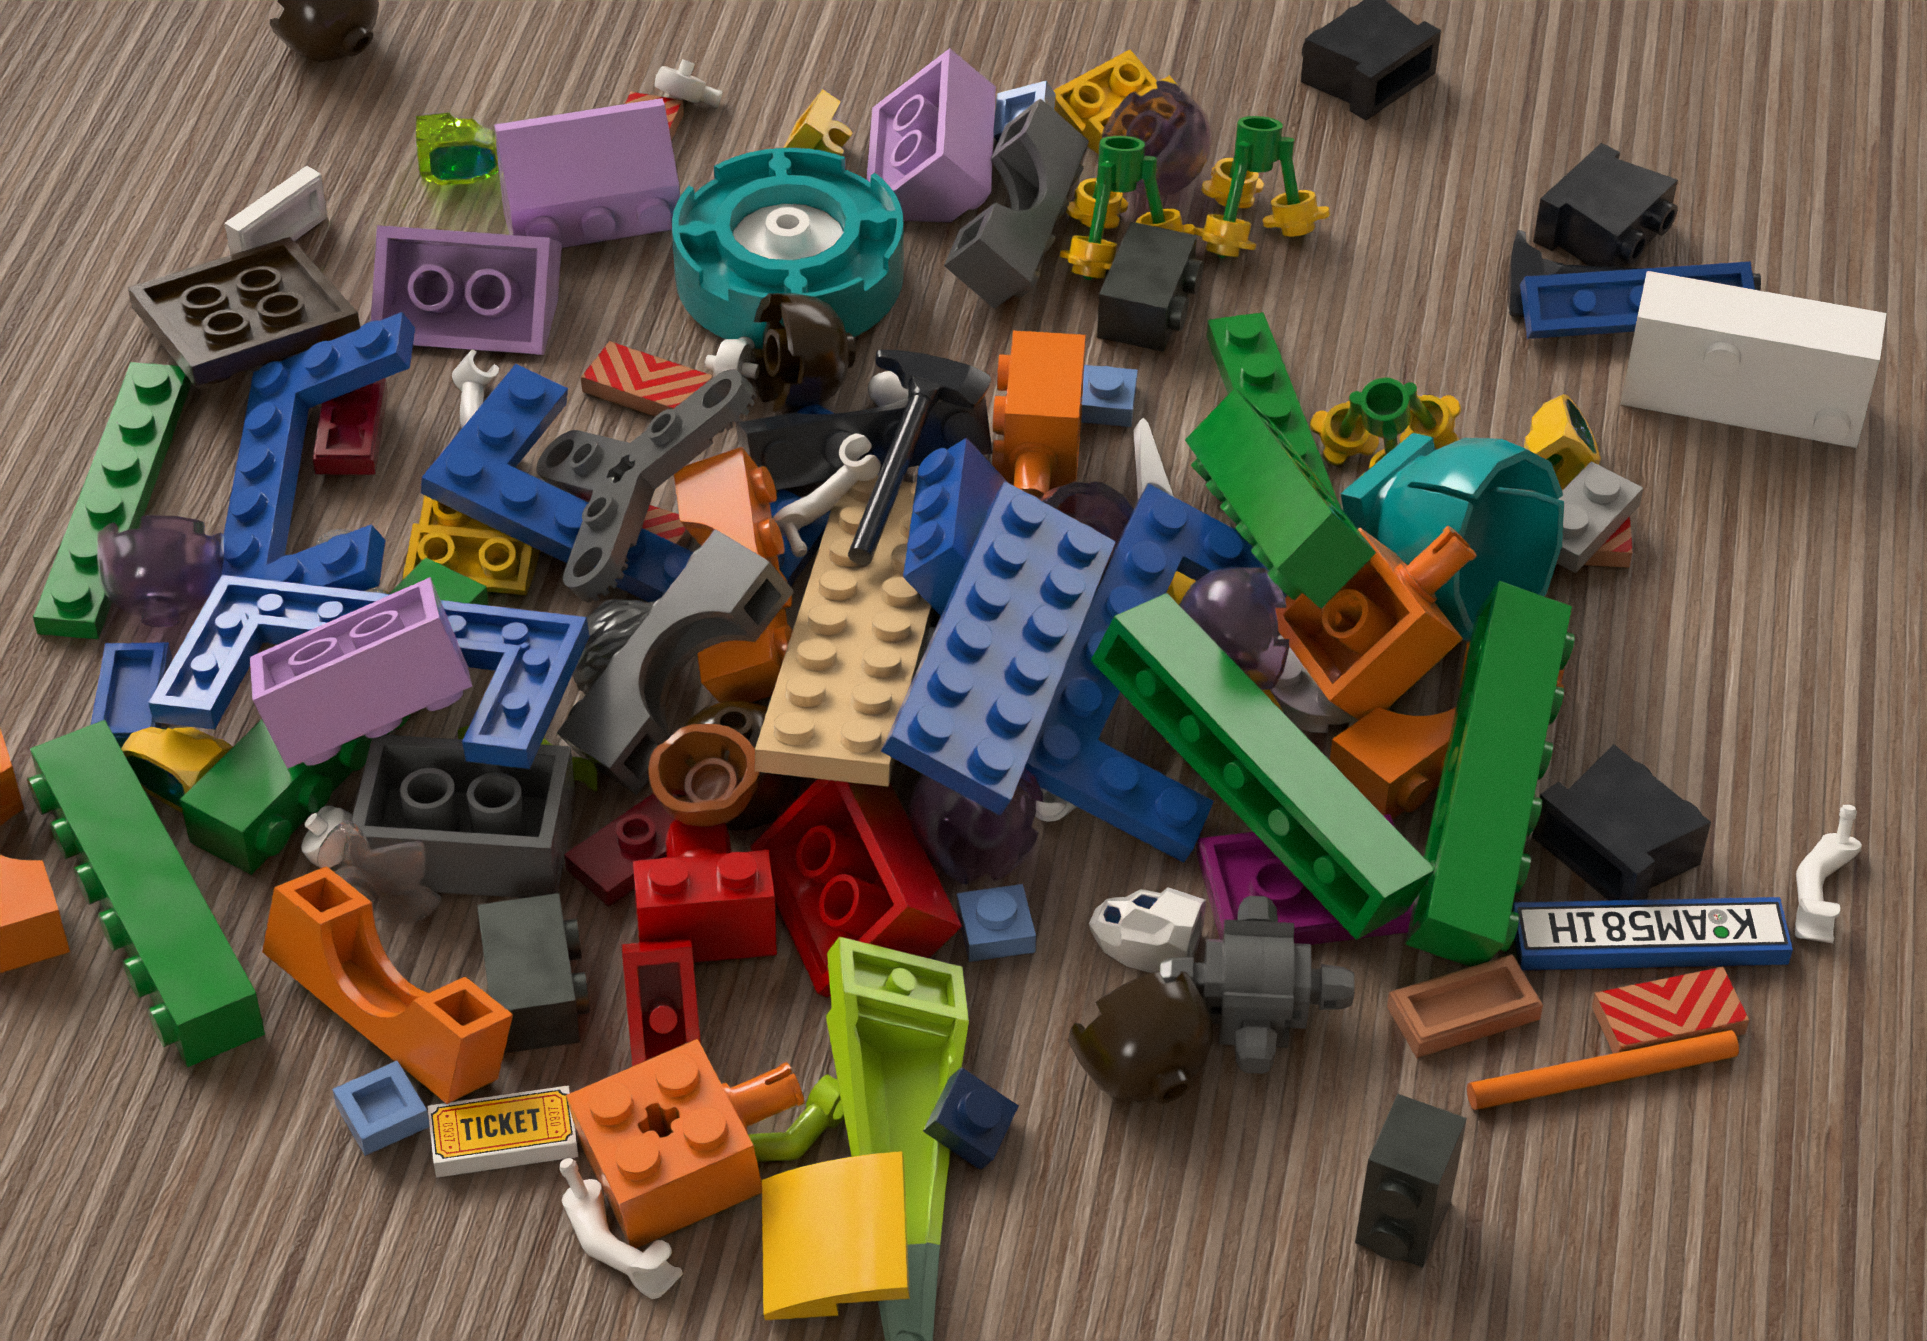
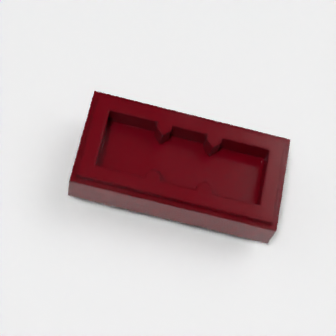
(351, 431)
(607, 857)

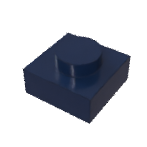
(970, 1118)

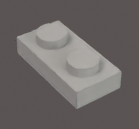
(1593, 510)

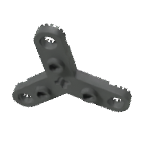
(622, 476)

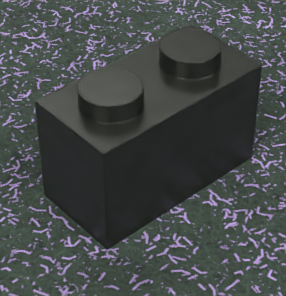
(1149, 287)
(530, 970)
(1410, 1180)

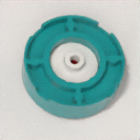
(787, 227)

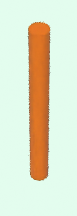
(1602, 1069)

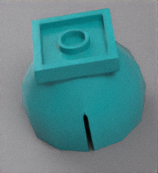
(1465, 486)

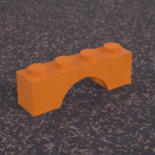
(735, 498)
(1396, 755)
(28, 910)
(330, 945)

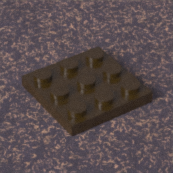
(243, 311)

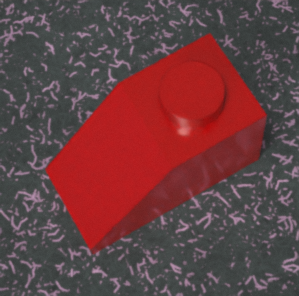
(660, 996)

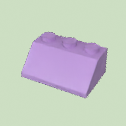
(936, 140)
(589, 174)
(468, 287)
(359, 675)

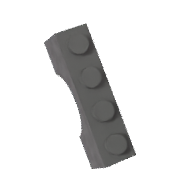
(1003, 245)
(715, 599)

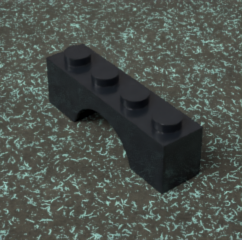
(806, 446)

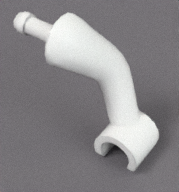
(472, 384)
(820, 501)
(1814, 915)
(587, 1213)

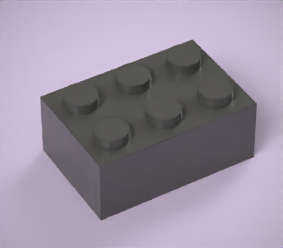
(479, 822)

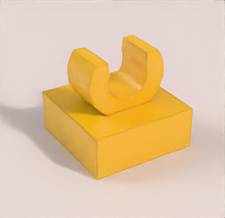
(817, 129)

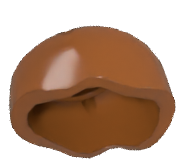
(712, 787)

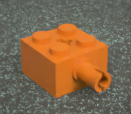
(1040, 410)
(1378, 627)
(675, 1138)

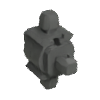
(1261, 983)

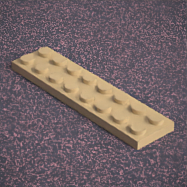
(848, 654)

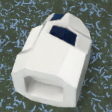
(1149, 927)

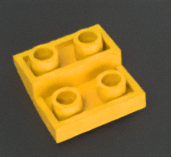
(1097, 93)
(471, 549)
(834, 1236)

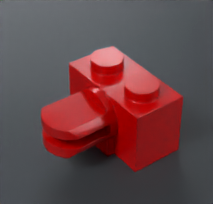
(707, 895)

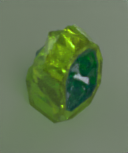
(454, 150)

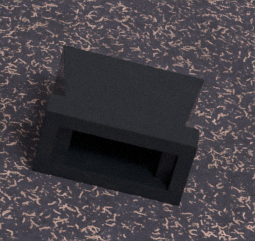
(1370, 56)
(1606, 210)
(1621, 828)

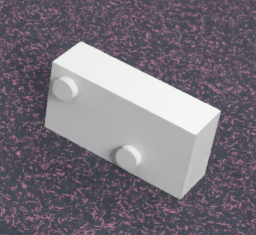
(1753, 359)

